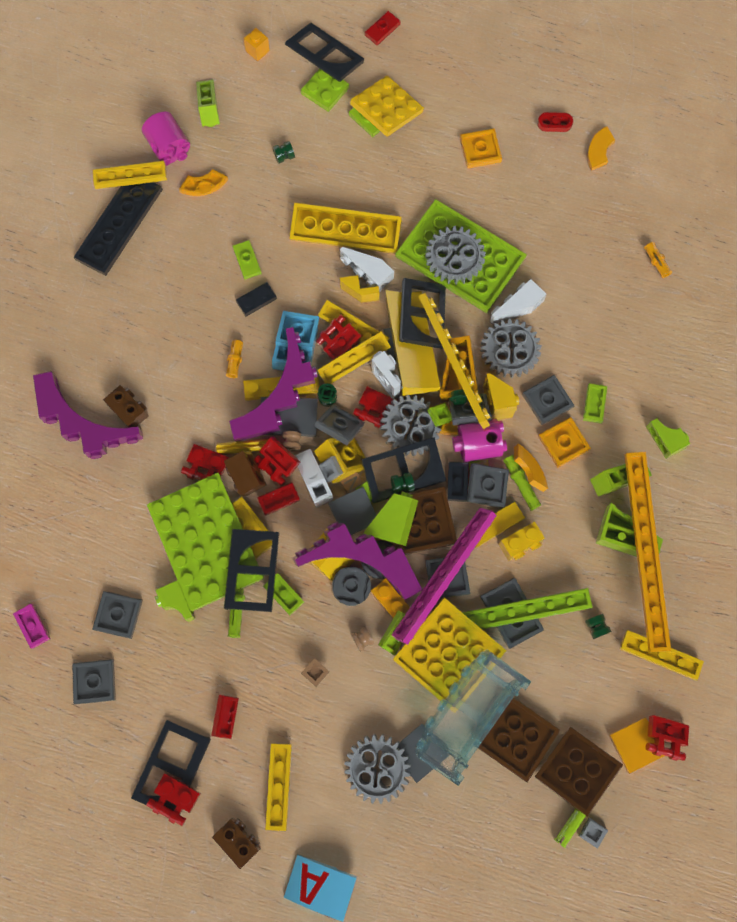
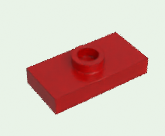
(382, 28)
(278, 499)
(225, 716)

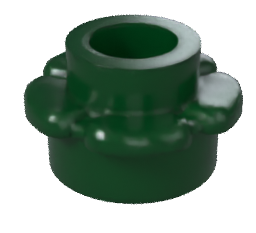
(458, 397)

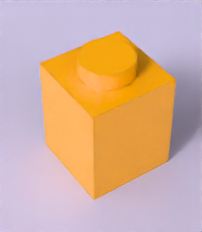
(256, 44)

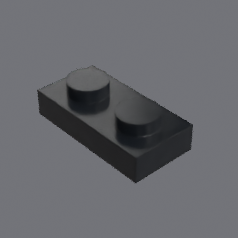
(256, 299)
(457, 481)

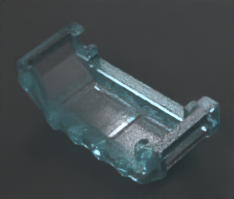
(468, 714)

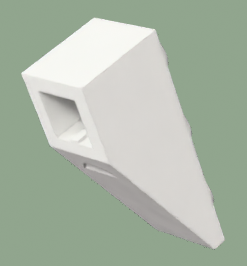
(370, 268)
(523, 302)
(314, 478)

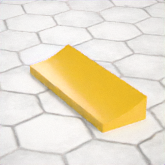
(345, 228)
(414, 362)

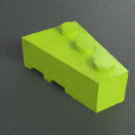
(618, 531)

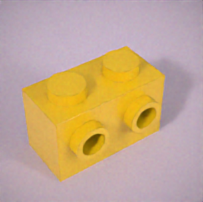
(521, 541)

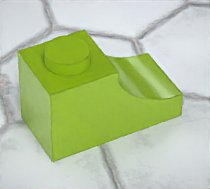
(668, 440)
(172, 597)

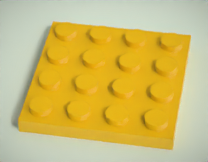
(443, 648)

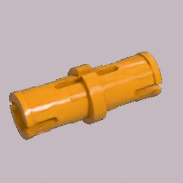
(664, 270)
(234, 359)

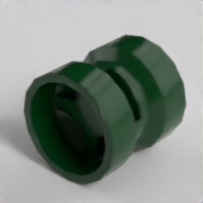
(283, 152)
(325, 398)
(402, 483)
(598, 631)

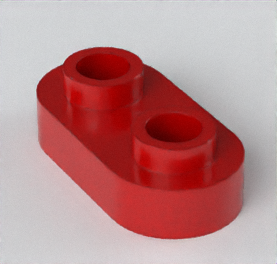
(554, 122)

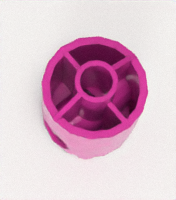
(166, 137)
(473, 442)

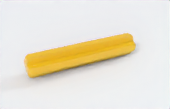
(236, 447)

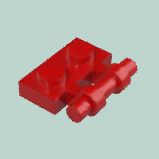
(343, 341)
(373, 401)
(279, 457)
(204, 459)
(668, 731)
(176, 793)

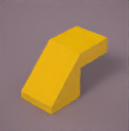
(352, 287)

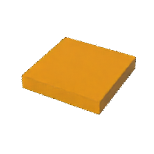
(480, 148)
(564, 442)
(631, 745)

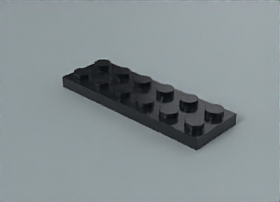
(117, 226)

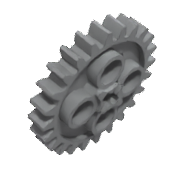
(442, 245)
(528, 348)
(395, 417)
(396, 772)

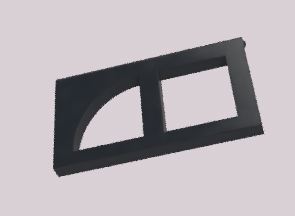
(335, 70)
(408, 331)
(432, 474)
(240, 542)
(186, 775)

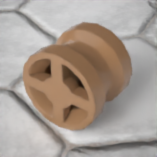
(291, 440)
(362, 639)

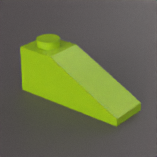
(207, 103)
(611, 480)

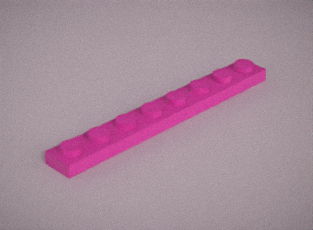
(443, 575)

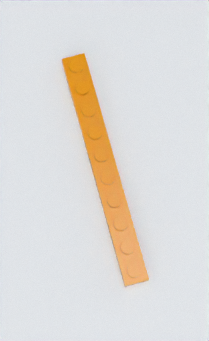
(647, 553)

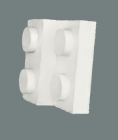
(384, 370)

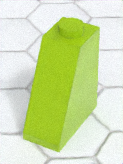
(394, 519)

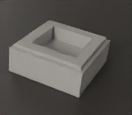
(330, 469)
(593, 833)

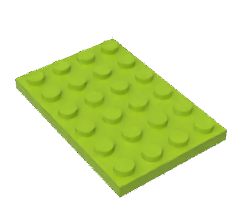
(500, 258)
(197, 539)

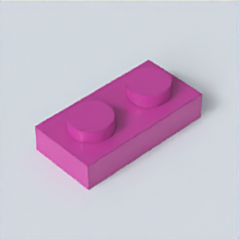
(31, 626)

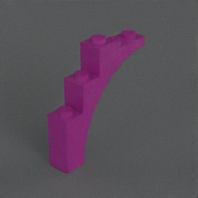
(295, 375)
(72, 426)
(340, 544)

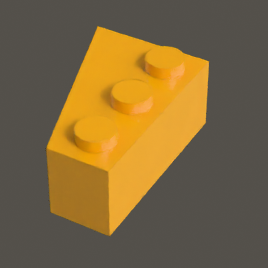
(450, 380)

